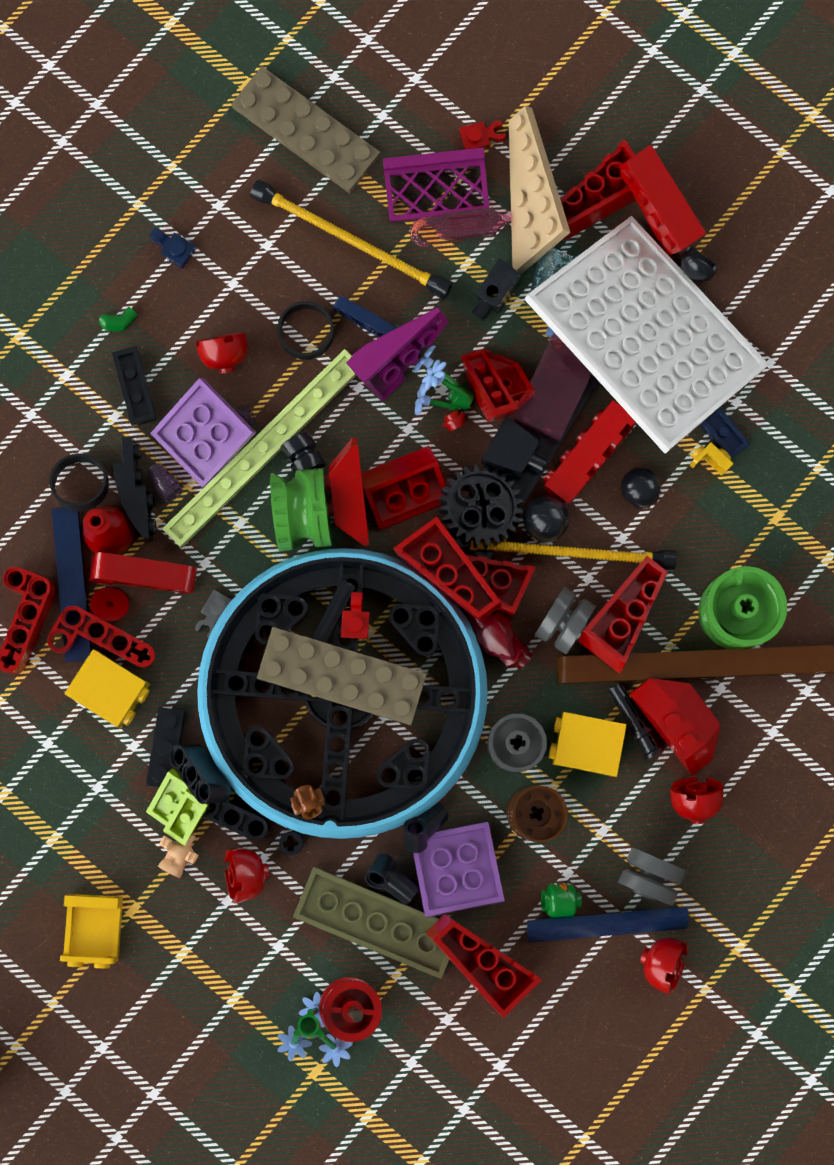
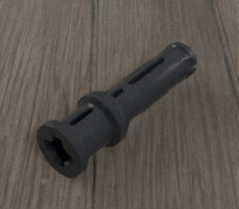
(641, 731)

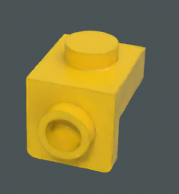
(717, 458)

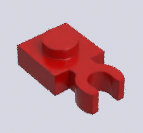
(478, 136)

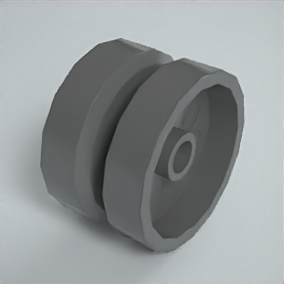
(565, 620)
(532, 743)
(651, 877)

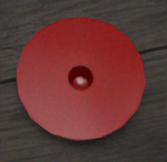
(109, 604)

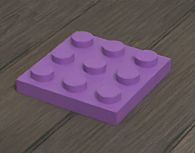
(203, 432)
(458, 870)

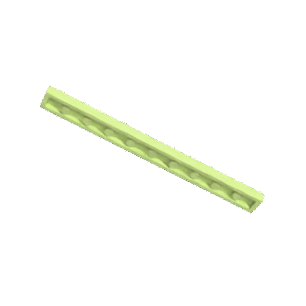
(260, 450)

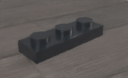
(134, 386)
(166, 735)

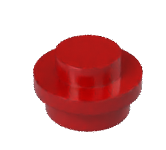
(454, 420)

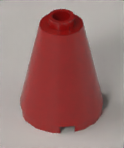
(108, 530)

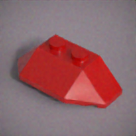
(496, 383)
(347, 493)
(680, 720)

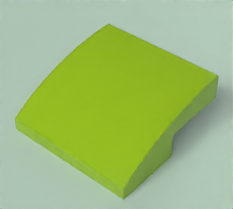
(176, 808)

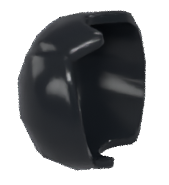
(696, 265)
(641, 488)

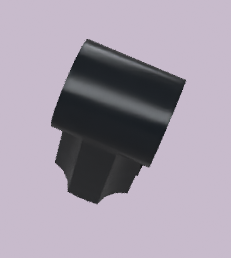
(421, 828)
(385, 875)

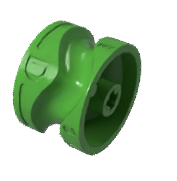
(300, 509)
(737, 589)

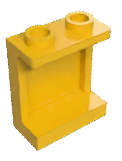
(108, 689)
(587, 744)
(92, 930)

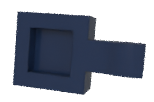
(175, 248)

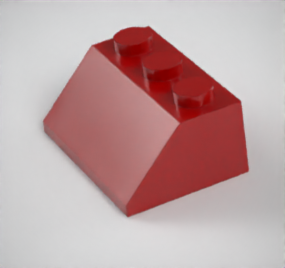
(403, 487)

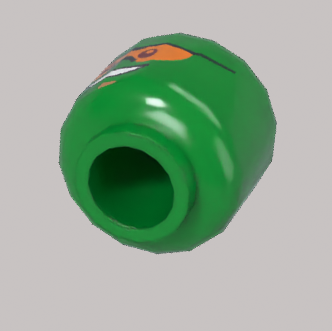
(560, 900)

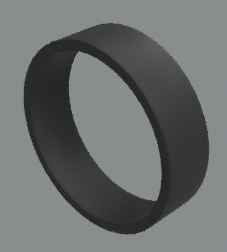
(305, 305)
(71, 459)

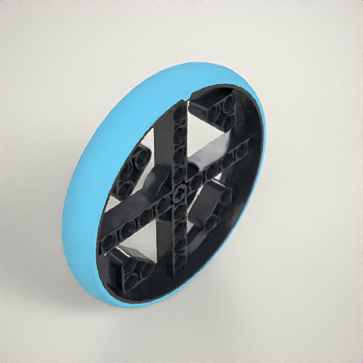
(234, 752)

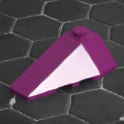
(389, 356)

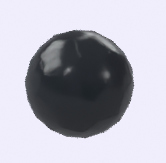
(546, 519)

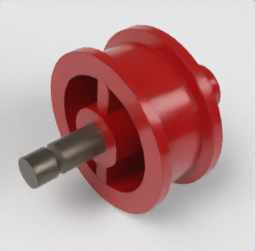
(350, 1009)

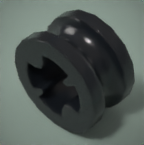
(285, 837)

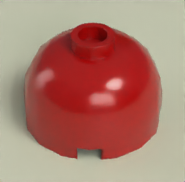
(223, 351)
(696, 799)
(245, 874)
(664, 963)

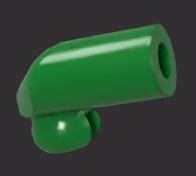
(117, 323)

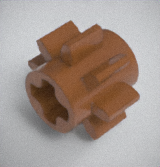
(307, 802)

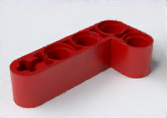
(141, 572)
(20, 622)
(105, 641)

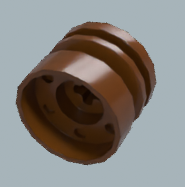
(552, 814)

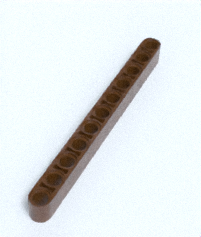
(699, 664)

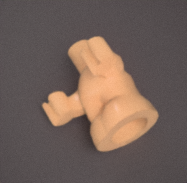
(177, 856)

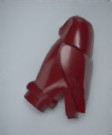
(499, 640)

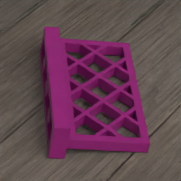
(430, 163)

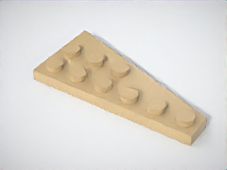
(535, 204)

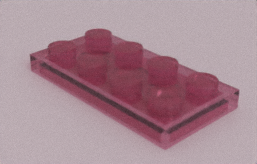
(557, 389)

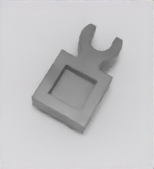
(213, 609)

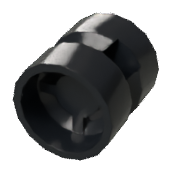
(302, 453)

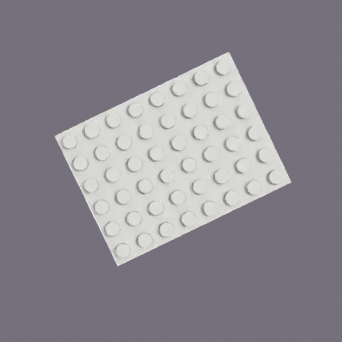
(647, 333)

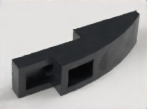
(135, 499)

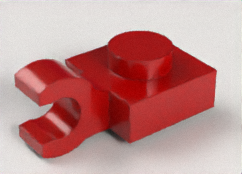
(355, 622)

